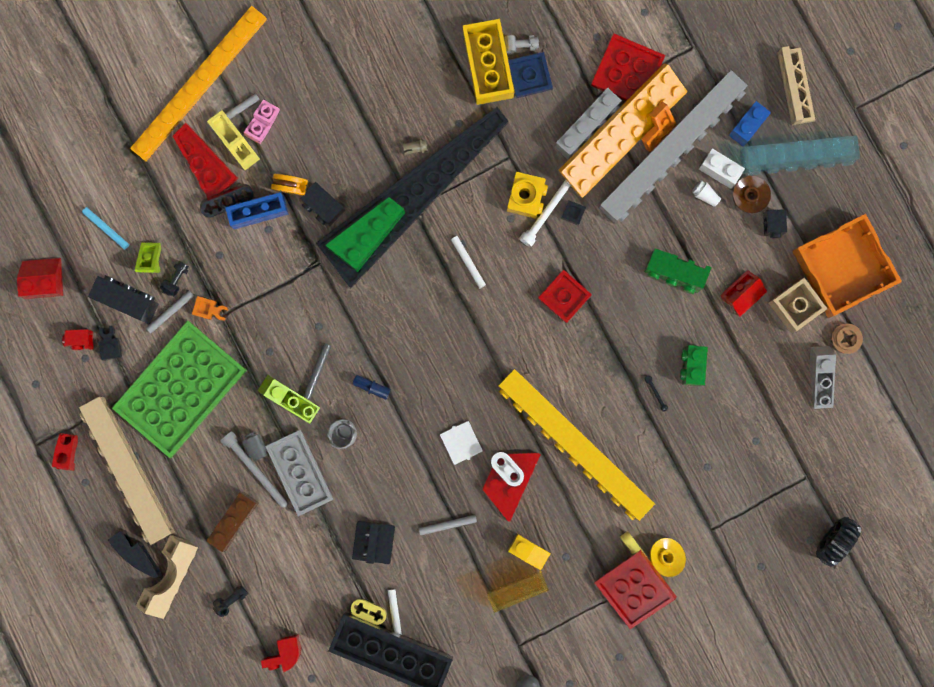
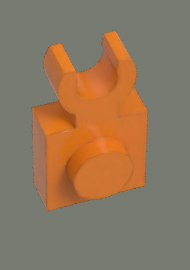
(207, 308)

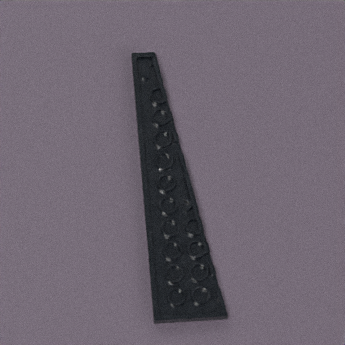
(419, 189)

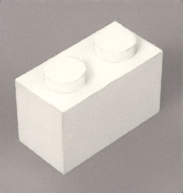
(721, 168)

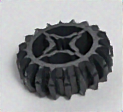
(838, 541)

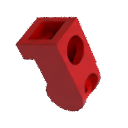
(65, 452)

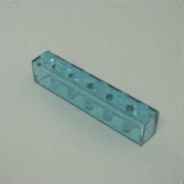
(800, 154)

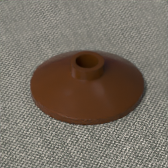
(760, 191)

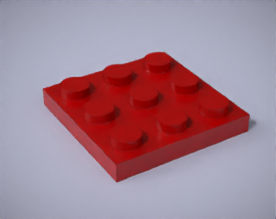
(626, 67)
(635, 589)

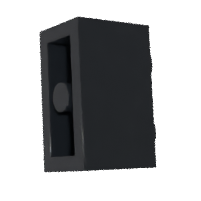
(322, 204)

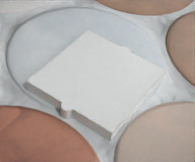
(461, 442)

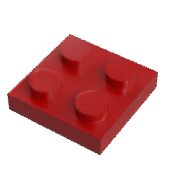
(564, 296)

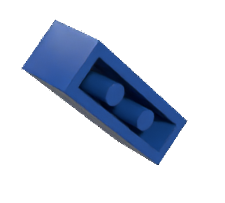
(257, 211)

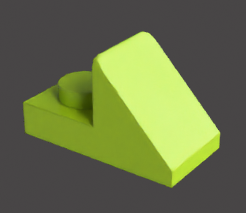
(148, 258)

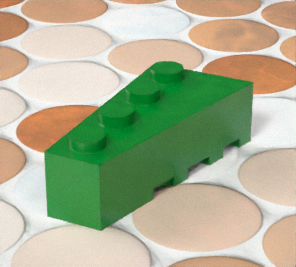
(365, 235)

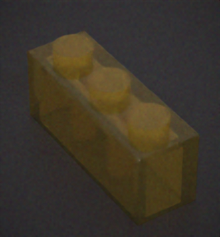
(517, 591)

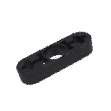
(211, 200)

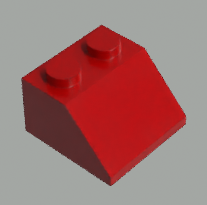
(40, 279)

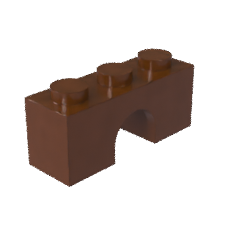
(232, 521)

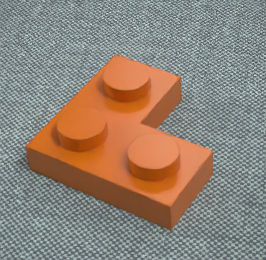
(663, 126)

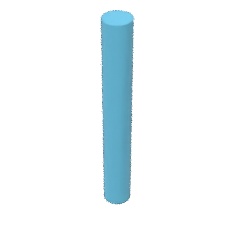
(105, 228)

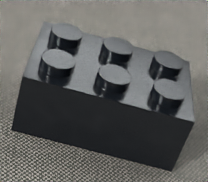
(124, 298)

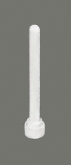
(529, 236)

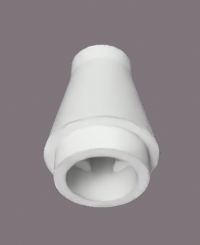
(705, 193)

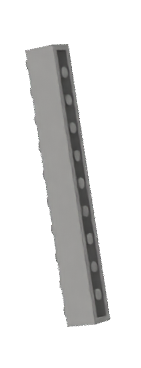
(672, 147)

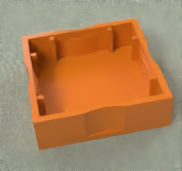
(847, 266)

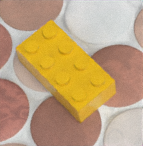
(488, 61)

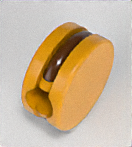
(289, 184)

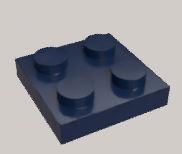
(530, 75)

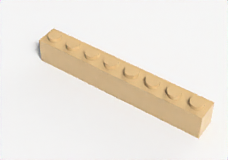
(127, 470)

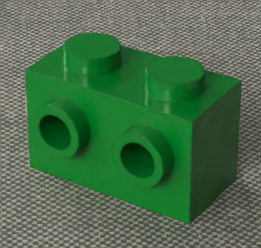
(694, 365)

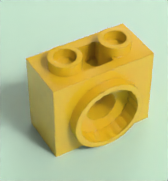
(535, 187)

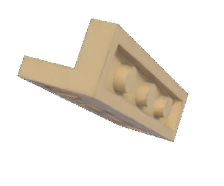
(791, 86)

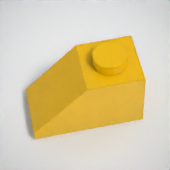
(528, 551)

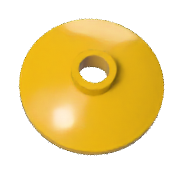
(674, 556)

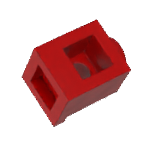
(78, 339)

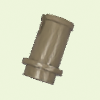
(415, 147)

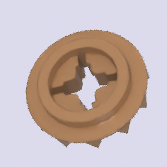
(855, 341)

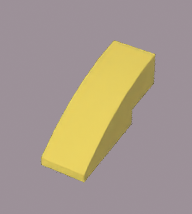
(233, 140)

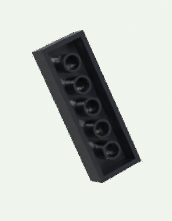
(390, 653)

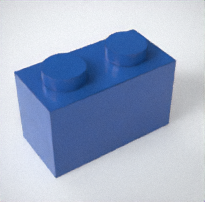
(749, 124)

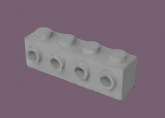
(588, 123)

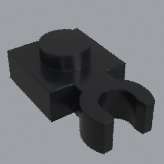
(110, 347)

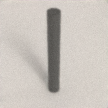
(317, 370)

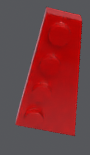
(207, 166)

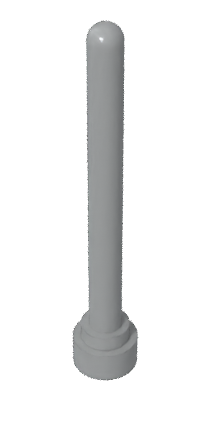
(231, 442)

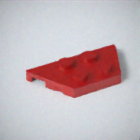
(503, 495)

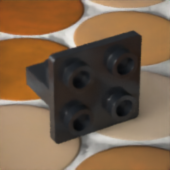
(373, 542)

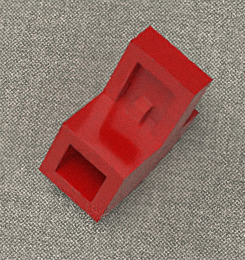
(289, 654)

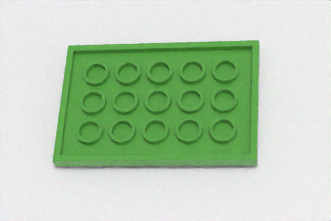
(179, 389)

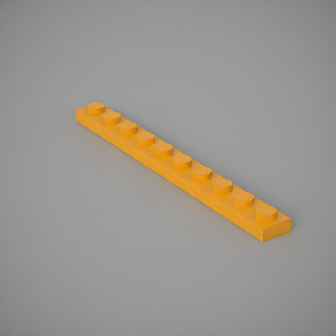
(198, 83)

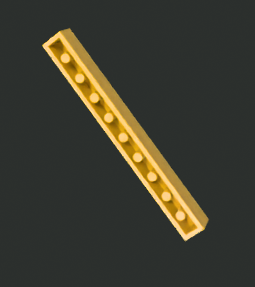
(579, 448)

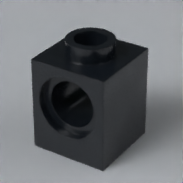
(775, 223)

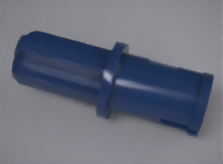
(371, 387)

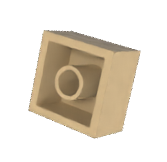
(797, 305)

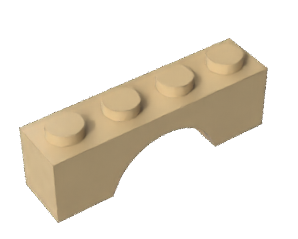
(158, 598)

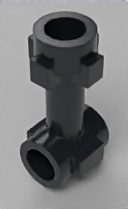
(169, 287)
(221, 606)

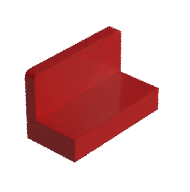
(744, 292)

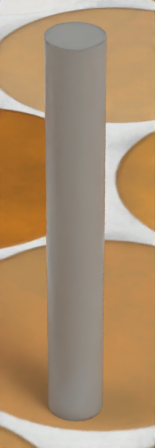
(241, 107)
(170, 311)
(447, 525)

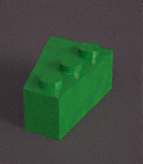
(677, 271)

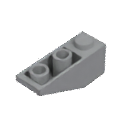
(822, 376)

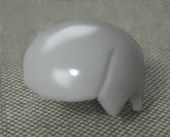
(342, 434)

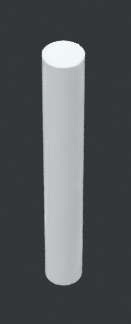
(468, 262)
(394, 611)

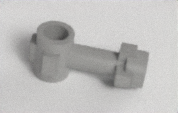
(511, 43)

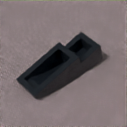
(134, 554)

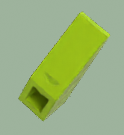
(288, 399)

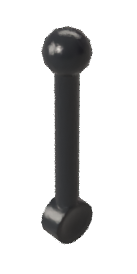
(648, 379)

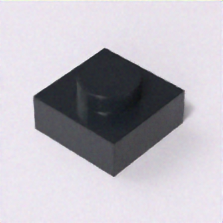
(573, 212)

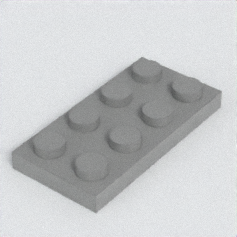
(299, 472)

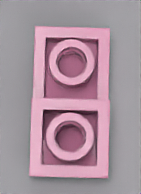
(262, 122)

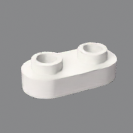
(506, 469)

